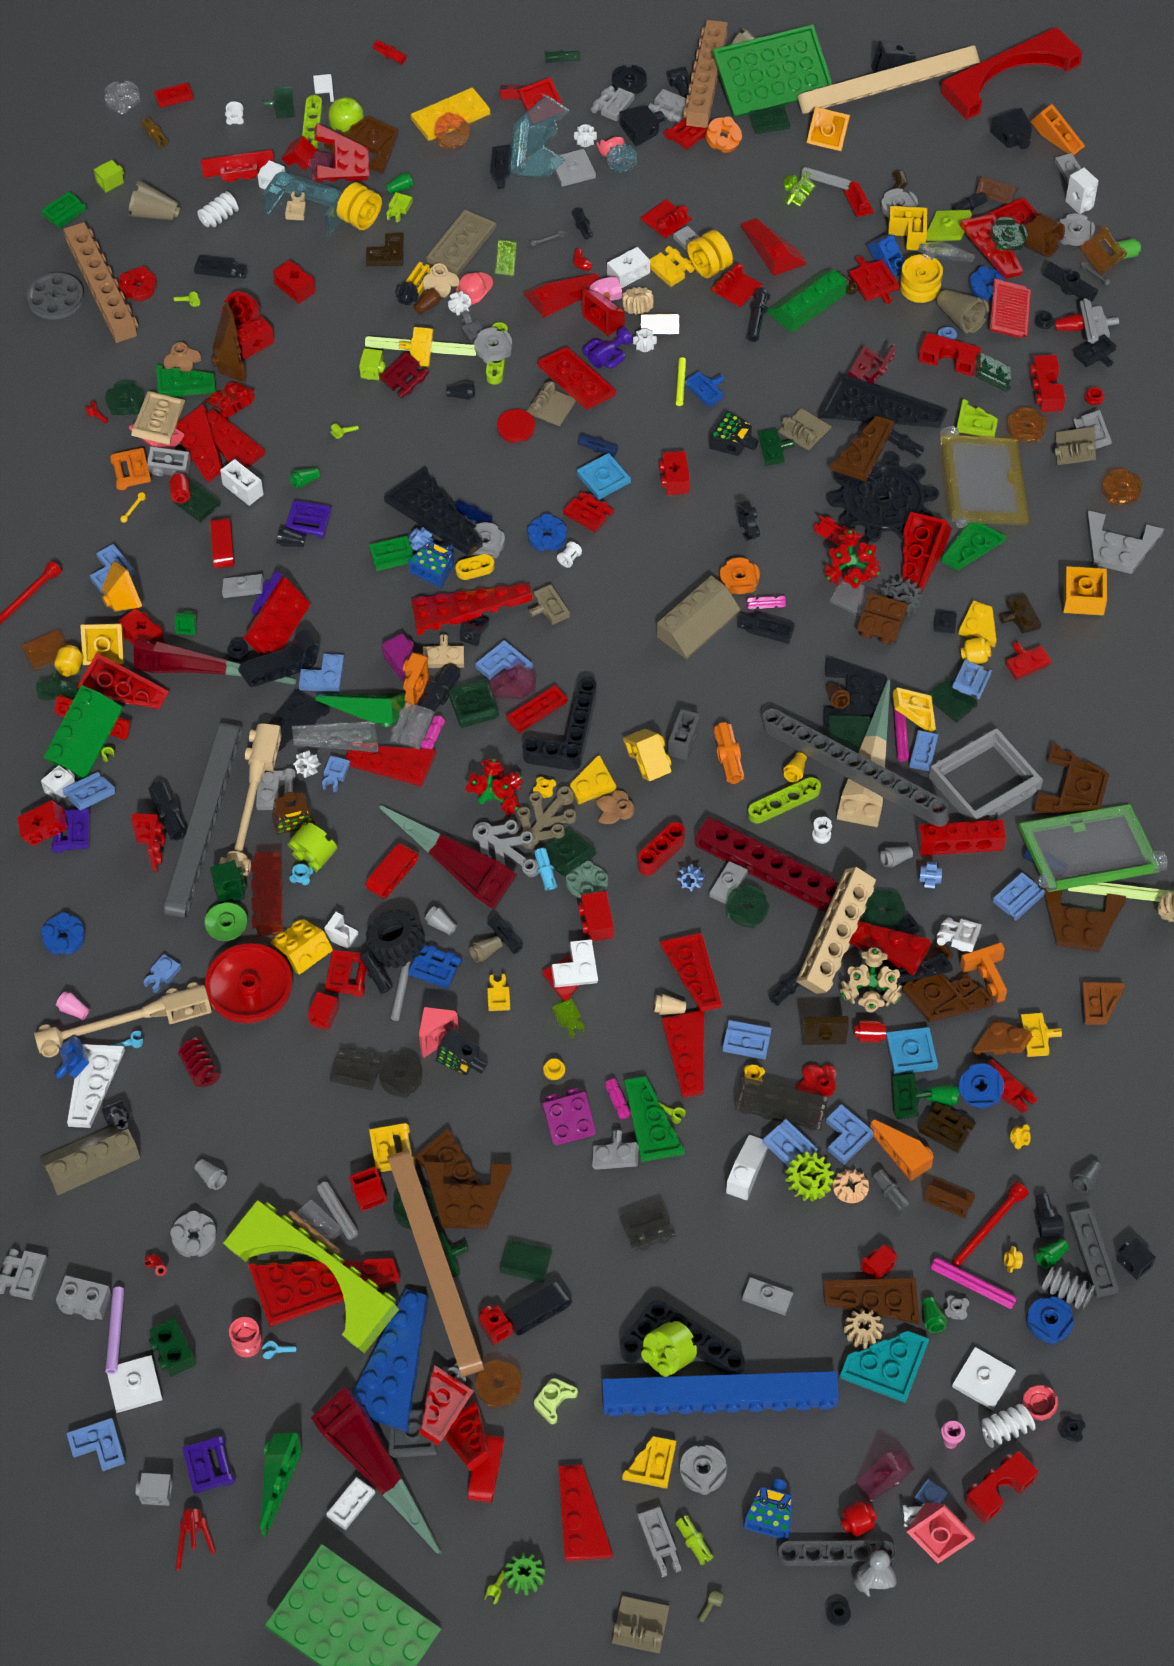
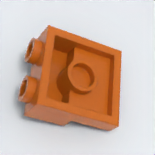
(415, 678)

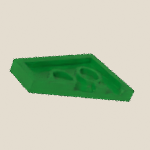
(181, 383)
(972, 544)

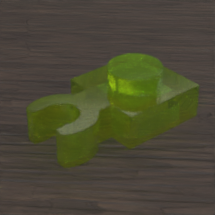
(568, 1015)

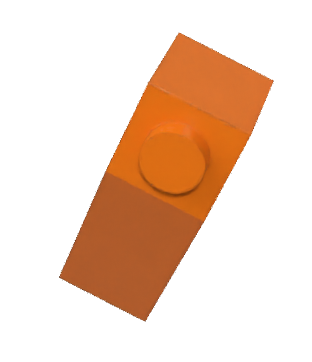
(1057, 131)
(904, 1150)

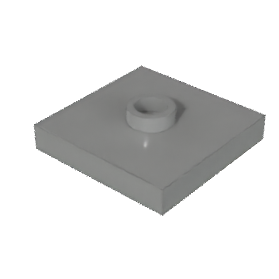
(575, 168)

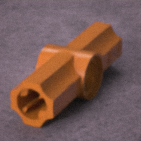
(728, 753)

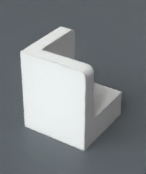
(323, 84)
(339, 932)

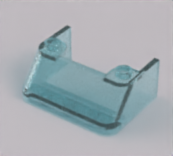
(530, 137)
(313, 191)

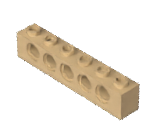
(827, 935)

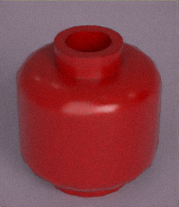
(858, 1518)

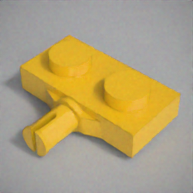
(420, 345)
(1039, 1043)

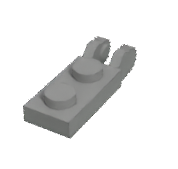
(658, 1539)

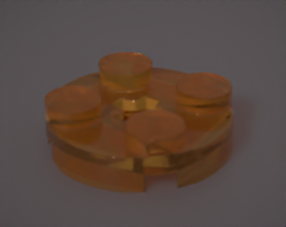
(455, 122)
(1026, 434)
(1122, 496)
(497, 1396)

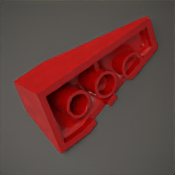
(558, 294)
(923, 547)
(122, 684)

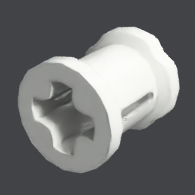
(569, 554)
(822, 829)
(909, 1514)

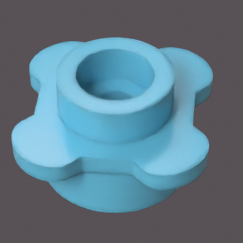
(301, 869)

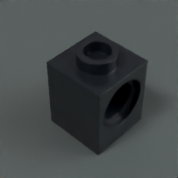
(1135, 1258)

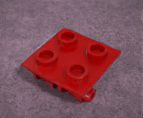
(666, 218)
(736, 286)
(231, 398)

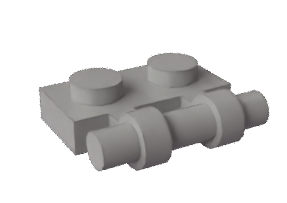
(618, 102)
(670, 104)
(27, 1276)

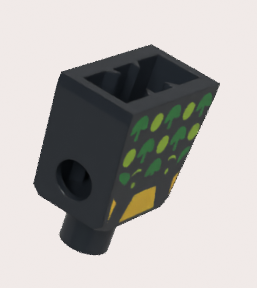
(732, 435)
(460, 1053)

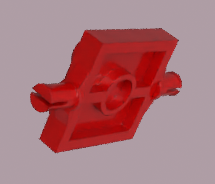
(874, 280)

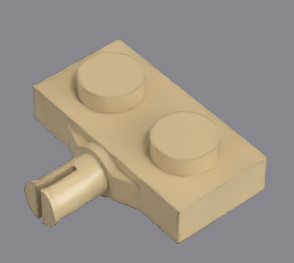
(444, 654)

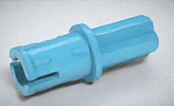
(545, 869)

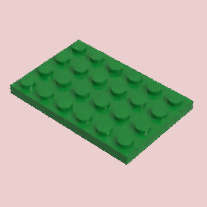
(771, 70)
(348, 1618)

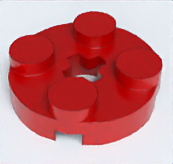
(134, 276)

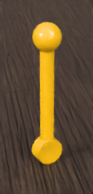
(141, 497)

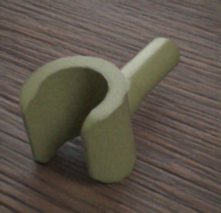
(715, 1598)

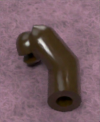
(901, 179)
(851, 287)

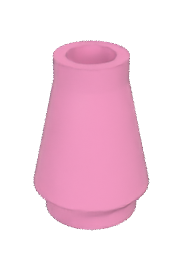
(71, 1005)
(952, 1433)

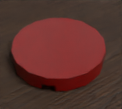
(516, 425)

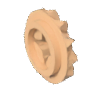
(845, 1193)

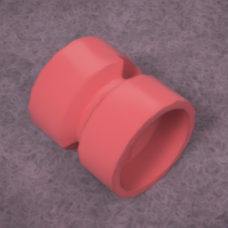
(245, 1337)

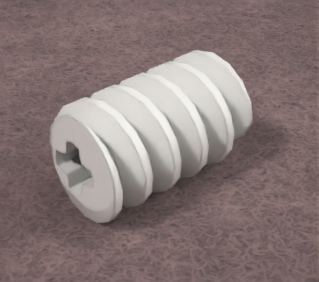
(218, 208)
(1006, 1423)

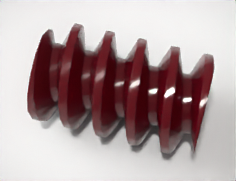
(198, 1063)

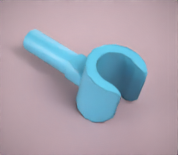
(132, 1042)
(274, 1348)

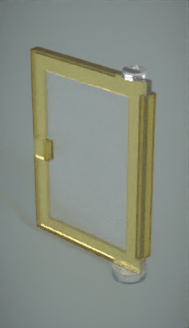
(983, 479)

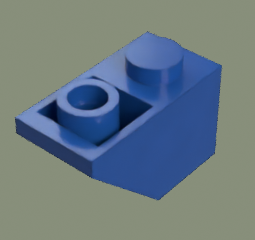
(886, 249)

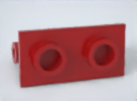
(858, 200)
(827, 527)

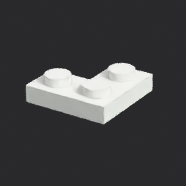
(581, 969)

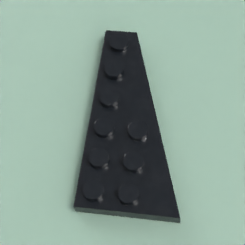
(432, 509)

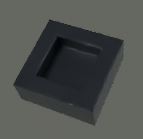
(945, 622)

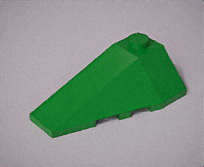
(379, 708)
(280, 1462)

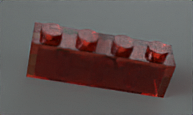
(268, 893)

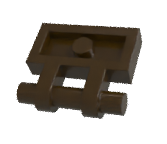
(945, 1132)

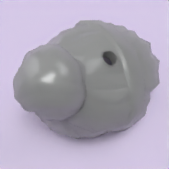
(875, 1573)

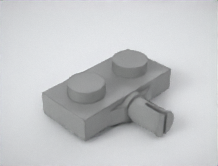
(1102, 322)
(615, 1154)

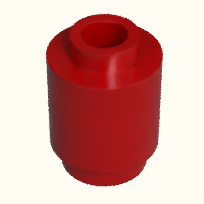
(179, 488)
(870, 1031)

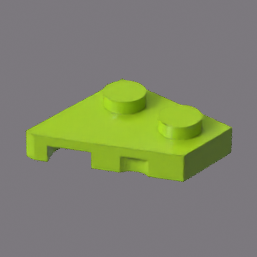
(976, 421)

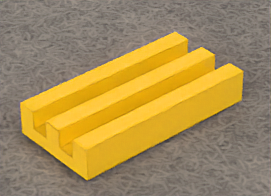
(421, 270)

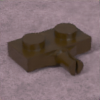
(1021, 614)

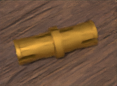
(154, 132)

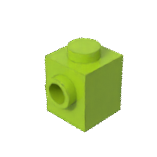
(109, 175)
(371, 364)

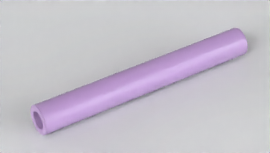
(114, 1330)

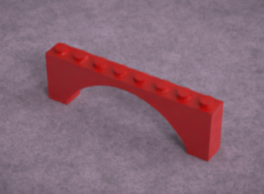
(1048, 49)

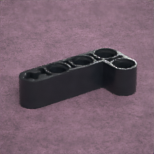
(283, 662)

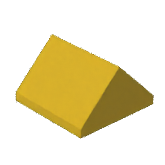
(103, 639)

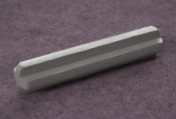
(827, 178)
(1089, 321)
(337, 1210)

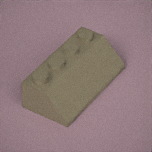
(697, 617)
(90, 1158)

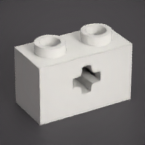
(1081, 191)
(629, 267)
(241, 482)

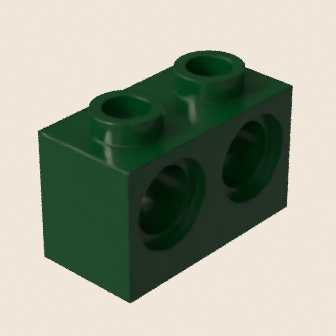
(228, 882)
(175, 1346)

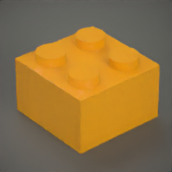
(1085, 590)

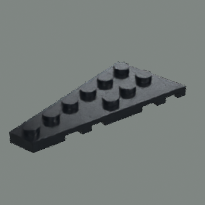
(863, 401)

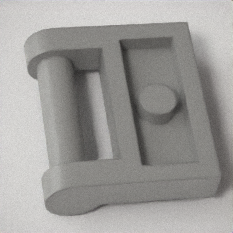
(269, 787)

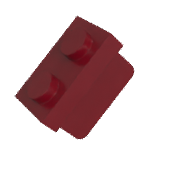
(869, 365)

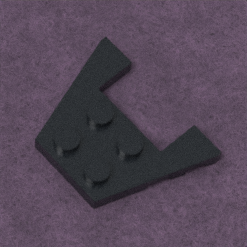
(862, 685)
(931, 967)

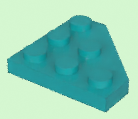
(887, 1365)

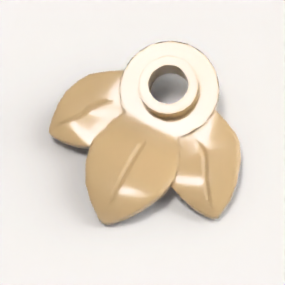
(440, 282)

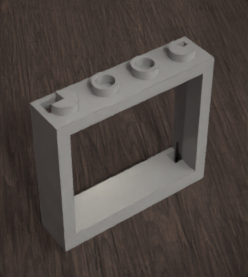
(1030, 786)

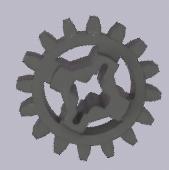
(904, 593)

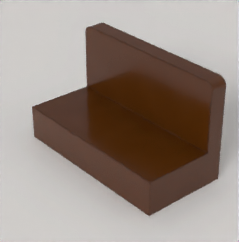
(996, 190)
(949, 1197)

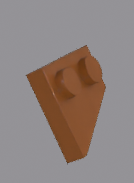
(1100, 1001)
(1002, 1039)

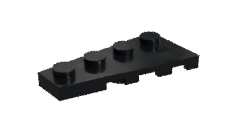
(297, 711)

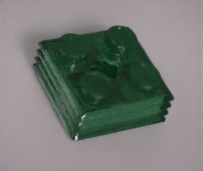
(471, 714)

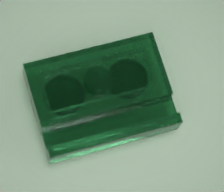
(769, 119)
(993, 372)
(200, 503)
(951, 701)
(526, 1261)

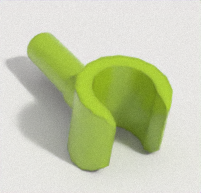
(192, 298)
(338, 432)
(107, 750)
(671, 1112)
(495, 1590)

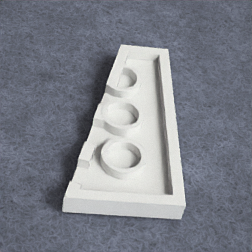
(93, 1083)

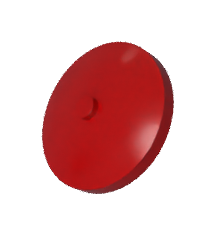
(248, 983)

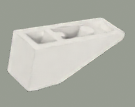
(746, 1168)

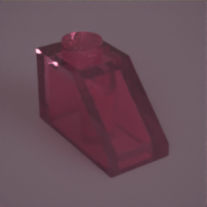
(514, 683)
(885, 1474)

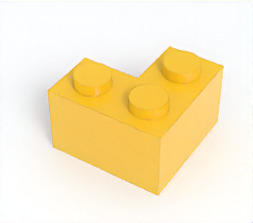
(909, 223)
(649, 753)

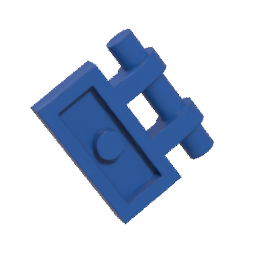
(434, 971)

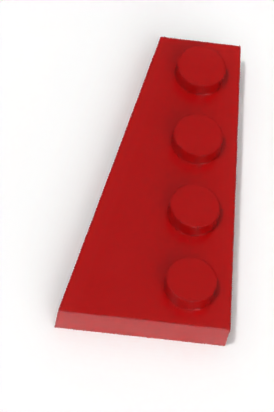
(979, 232)
(233, 442)
(200, 443)
(901, 948)
(693, 967)
(686, 1047)

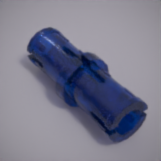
(472, 512)

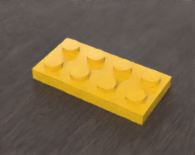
(465, 104)

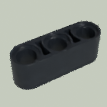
(538, 1308)

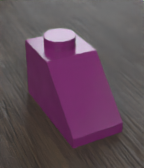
(396, 652)

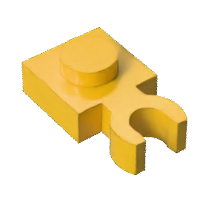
(498, 995)

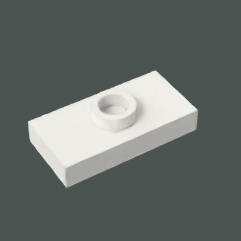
(350, 1503)

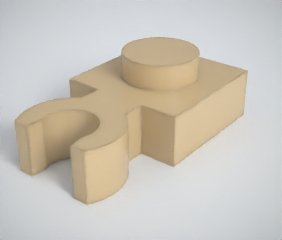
(296, 208)

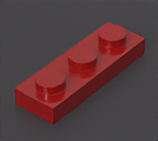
(537, 709)

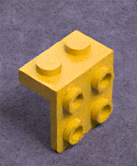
(302, 944)

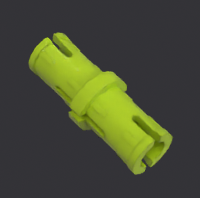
(694, 1540)

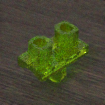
(796, 195)
(506, 257)

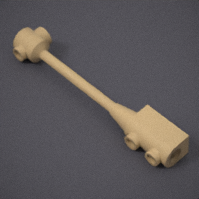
(261, 759)
(174, 1005)

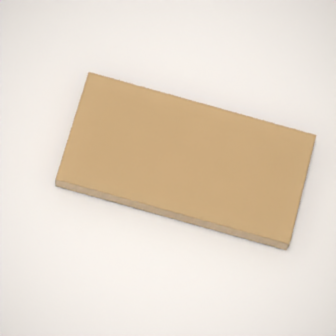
(158, 417)

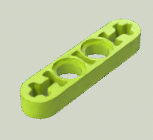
(311, 123)
(496, 366)
(782, 797)

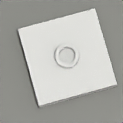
(983, 1378)
(135, 1384)

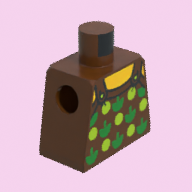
(291, 812)

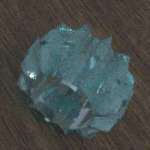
(621, 158)

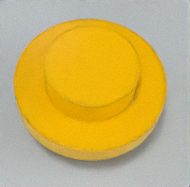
(554, 1069)

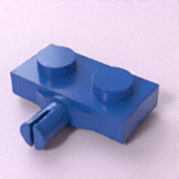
(705, 388)
(73, 1058)

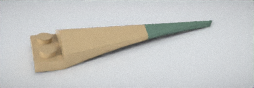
(857, 802)

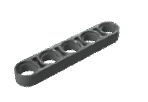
(824, 1549)

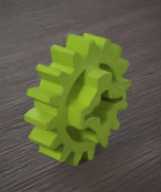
(813, 1168)

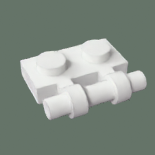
(962, 934)

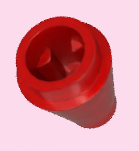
(1070, 323)

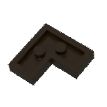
(389, 255)

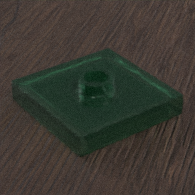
(848, 730)
(569, 852)

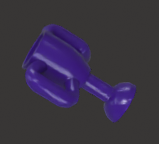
(605, 351)

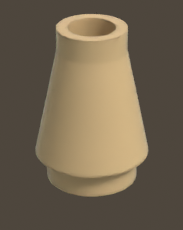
(668, 1005)

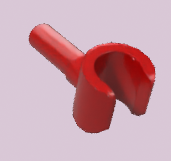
(93, 411)

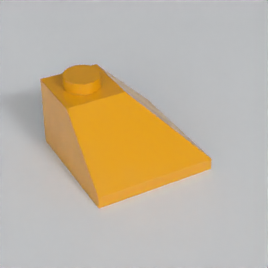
(828, 129)
(119, 589)

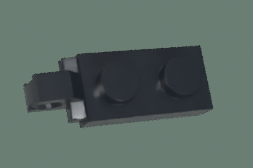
(501, 164)
(219, 267)
(767, 627)

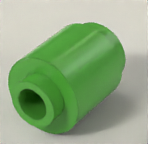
(1131, 246)

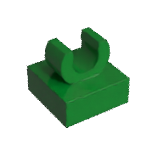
(185, 623)

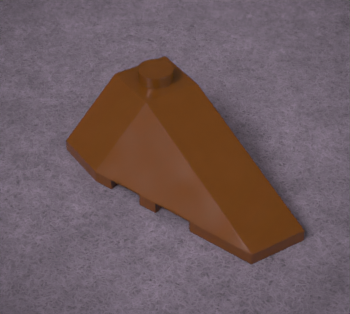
(227, 349)

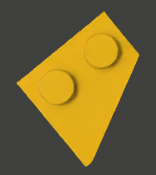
(979, 623)
(916, 707)
(592, 782)
(653, 1463)

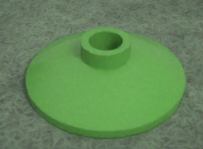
(225, 914)

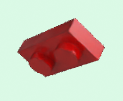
(173, 95)

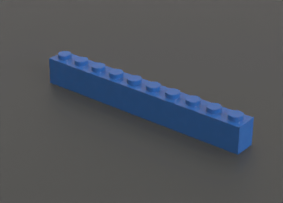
(720, 1393)

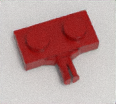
(1027, 661)

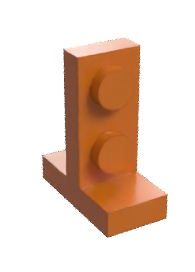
(984, 961)

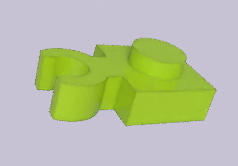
(399, 204)

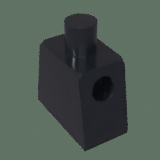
(891, 55)
(640, 123)
(1012, 129)

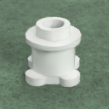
(234, 113)

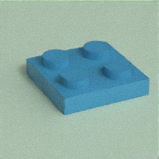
(603, 476)
(911, 1051)

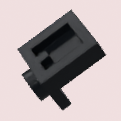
(472, 630)

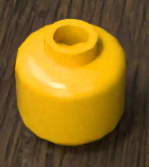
(976, 650)
(68, 660)

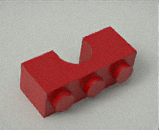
(937, 347)
(1048, 396)
(1014, 1472)

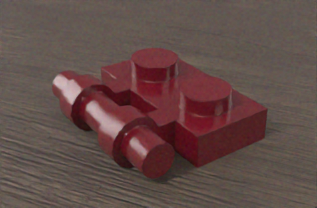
(400, 371)

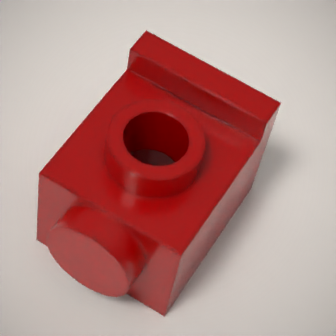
(879, 1262)
(498, 1330)

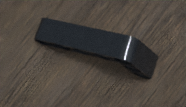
(563, 751)
(707, 1342)

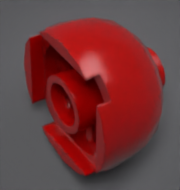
(243, 307)

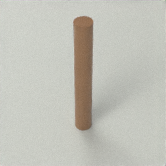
(315, 1235)

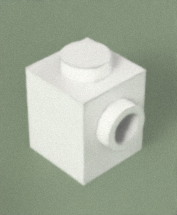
(268, 172)
(56, 781)

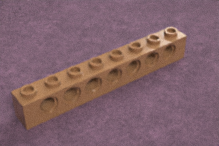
(704, 75)
(100, 282)

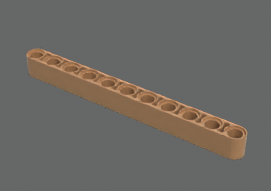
(435, 1263)

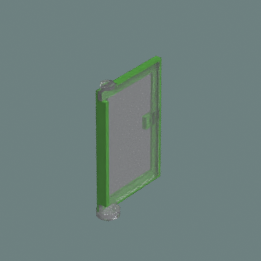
(1090, 848)

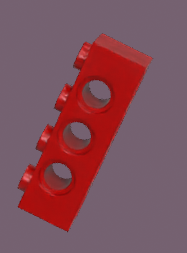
(961, 837)

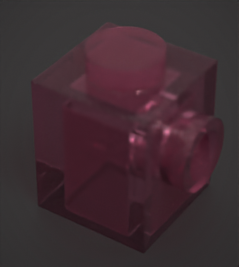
(322, 159)

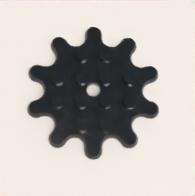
(889, 480)

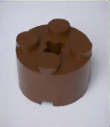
(1044, 235)

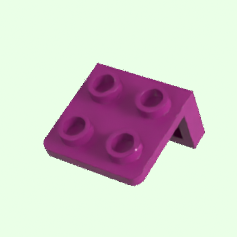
(568, 1116)

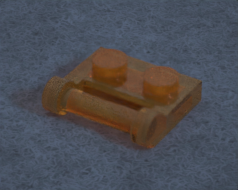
(1098, 255)

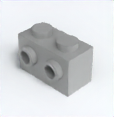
(168, 462)
(83, 1298)

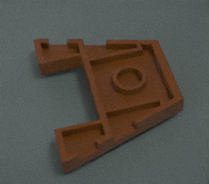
(376, 137)
(1082, 788)
(1082, 927)
(938, 997)
(465, 1204)

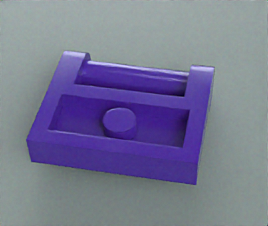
(311, 514)
(77, 833)
(200, 1466)

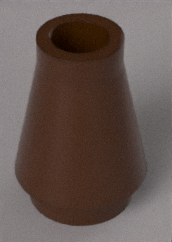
(428, 300)
(839, 697)

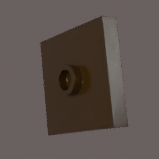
(825, 1030)

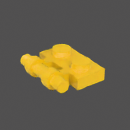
(667, 270)

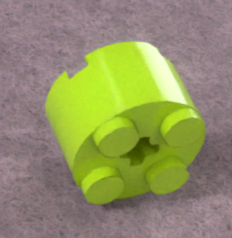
(312, 846)
(669, 1348)

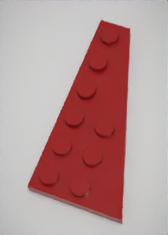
(464, 606)
(306, 1287)

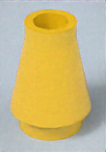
(795, 768)

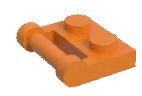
(136, 465)

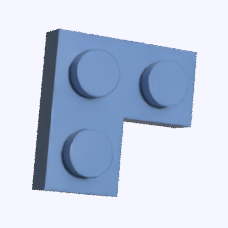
(107, 557)
(499, 658)
(326, 679)
(852, 1132)
(98, 1437)

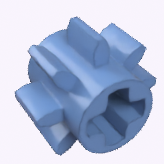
(420, 538)
(694, 873)
(930, 875)

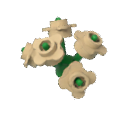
(862, 977)

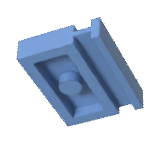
(971, 679)
(89, 791)
(1018, 896)
(747, 1039)
(788, 1142)

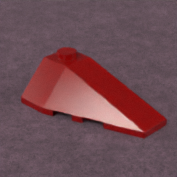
(772, 248)

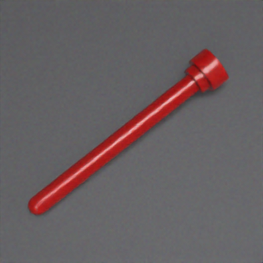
(51, 571)
(1016, 1193)

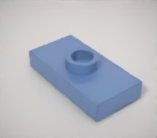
(923, 750)

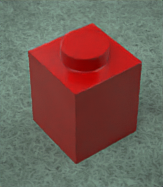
(323, 1011)

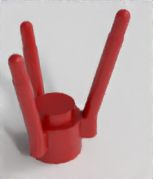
(192, 1524)

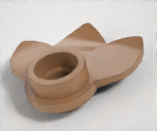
(181, 357)
(615, 807)

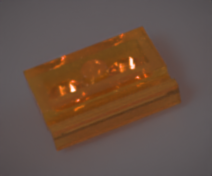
(43, 649)

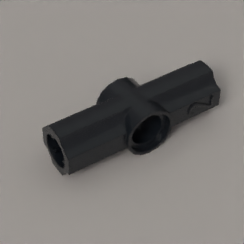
(1070, 282)
(438, 690)
(167, 811)

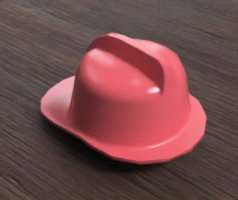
(475, 285)

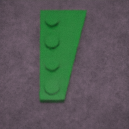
(650, 1123)

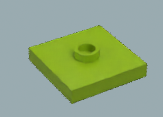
(946, 225)

